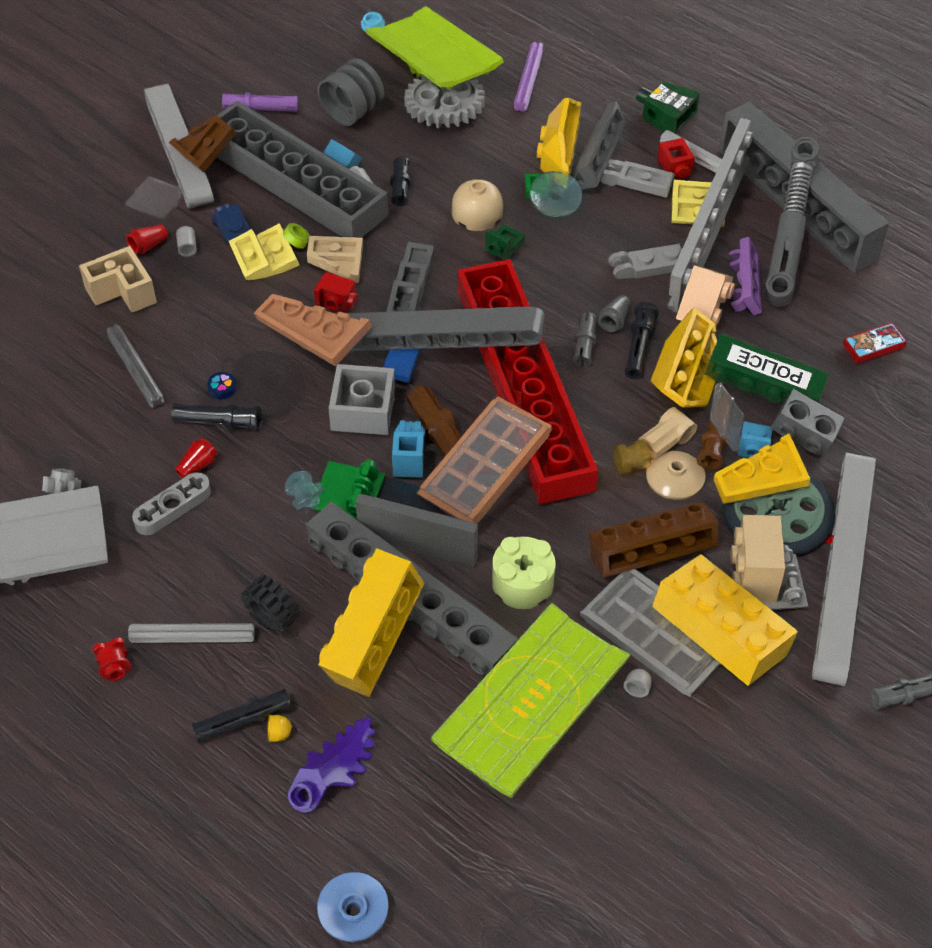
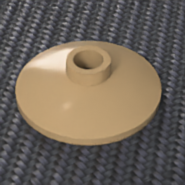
(678, 483)

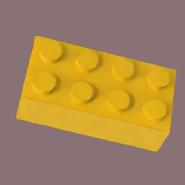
(724, 619)
(371, 622)

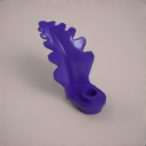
(332, 766)

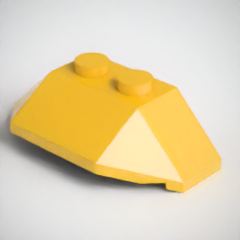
(560, 137)
(685, 360)

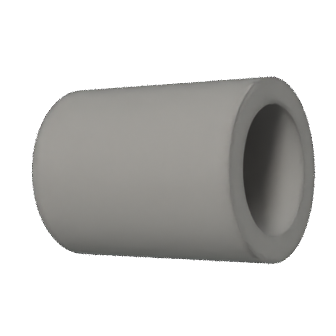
(186, 241)

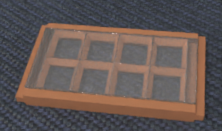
(484, 461)

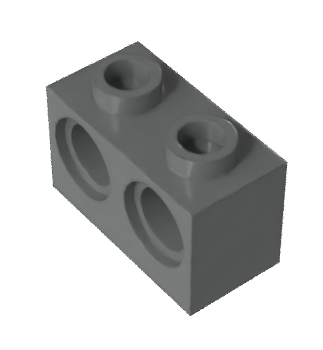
(807, 423)

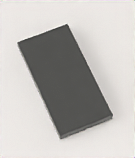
(420, 530)

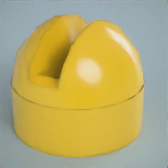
(278, 728)

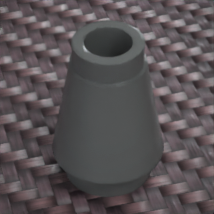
(614, 314)

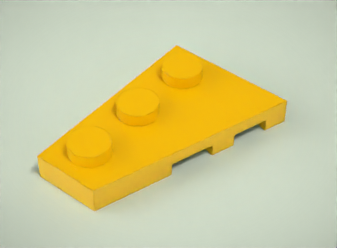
(767, 472)

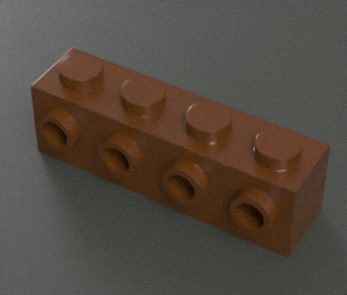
(653, 539)

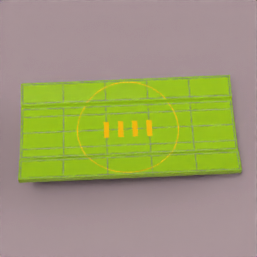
(529, 700)

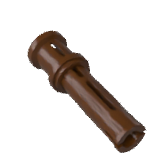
(712, 446)

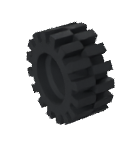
(270, 604)

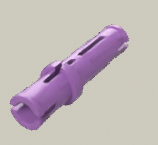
(262, 102)

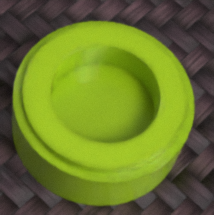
(296, 235)

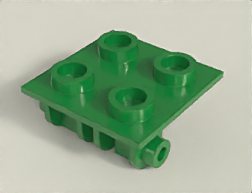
(345, 482)

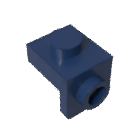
(230, 221)

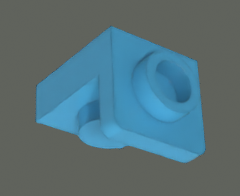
(753, 438)

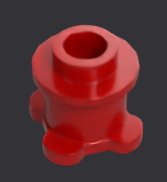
(112, 659)

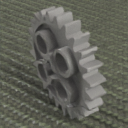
(444, 105)

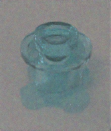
(303, 490)

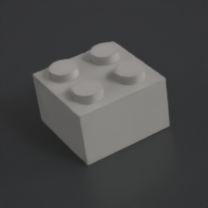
(362, 399)

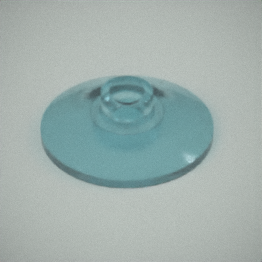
(559, 186)

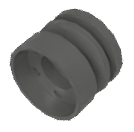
(350, 91)

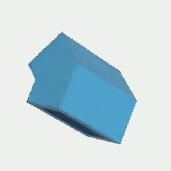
(342, 154)

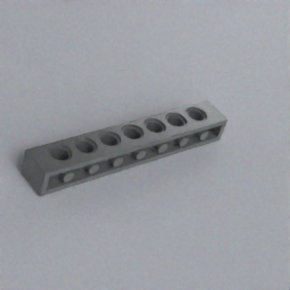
(475, 626)

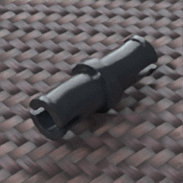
(400, 181)

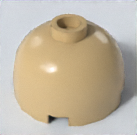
(477, 205)

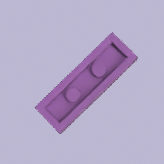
(747, 266)

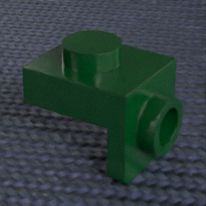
(503, 241)

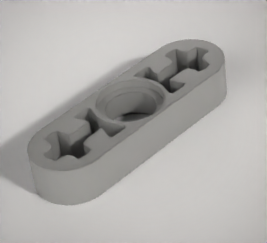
(168, 515)

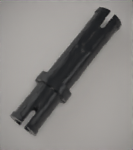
(279, 700)

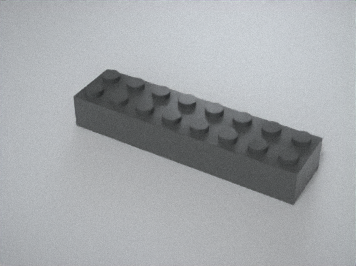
(302, 174)
(832, 209)

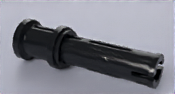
(642, 331)
(229, 416)

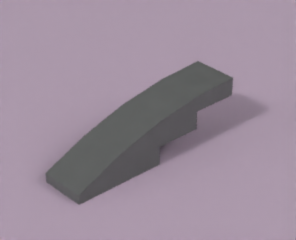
(411, 278)

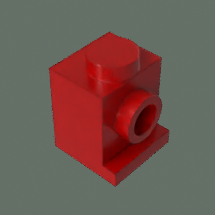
(680, 163)
(336, 293)

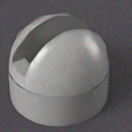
(638, 683)

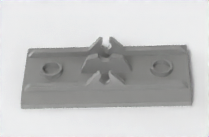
(51, 534)

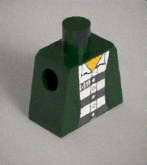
(668, 106)

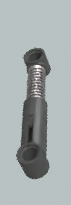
(792, 223)

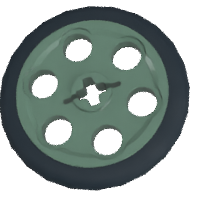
(817, 522)

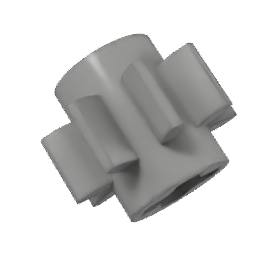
(60, 481)

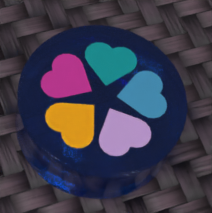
(221, 385)

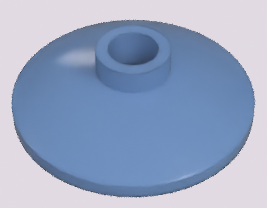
(351, 891)

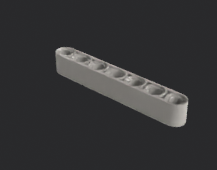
(171, 125)

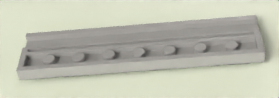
(711, 212)

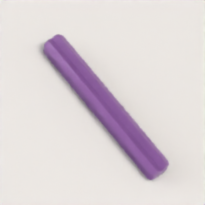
(528, 76)

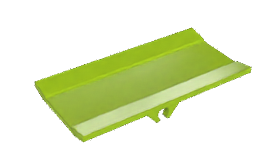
(436, 48)

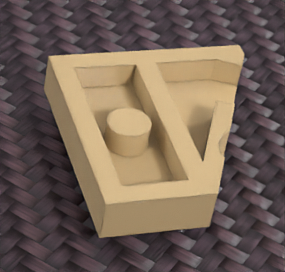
(336, 255)

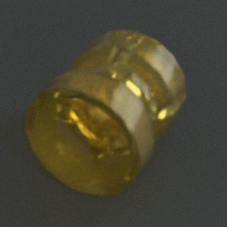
(633, 456)

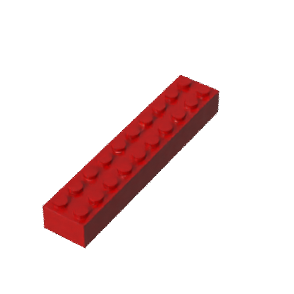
(531, 382)

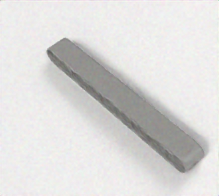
(844, 570)

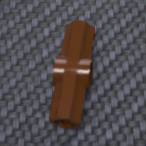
(436, 421)

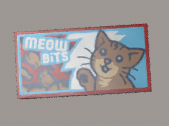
(874, 343)

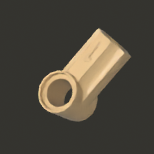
(672, 429)

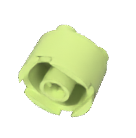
(523, 571)

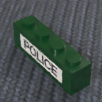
(763, 371)

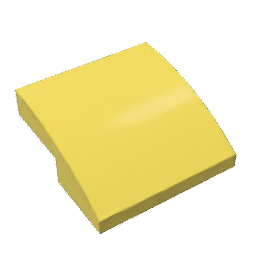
(687, 200)
(263, 253)

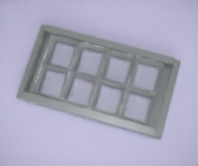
(628, 619)

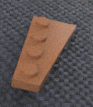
(313, 328)

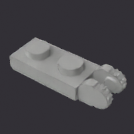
(638, 177)
(645, 262)

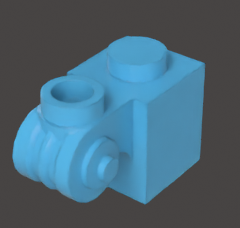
(408, 449)

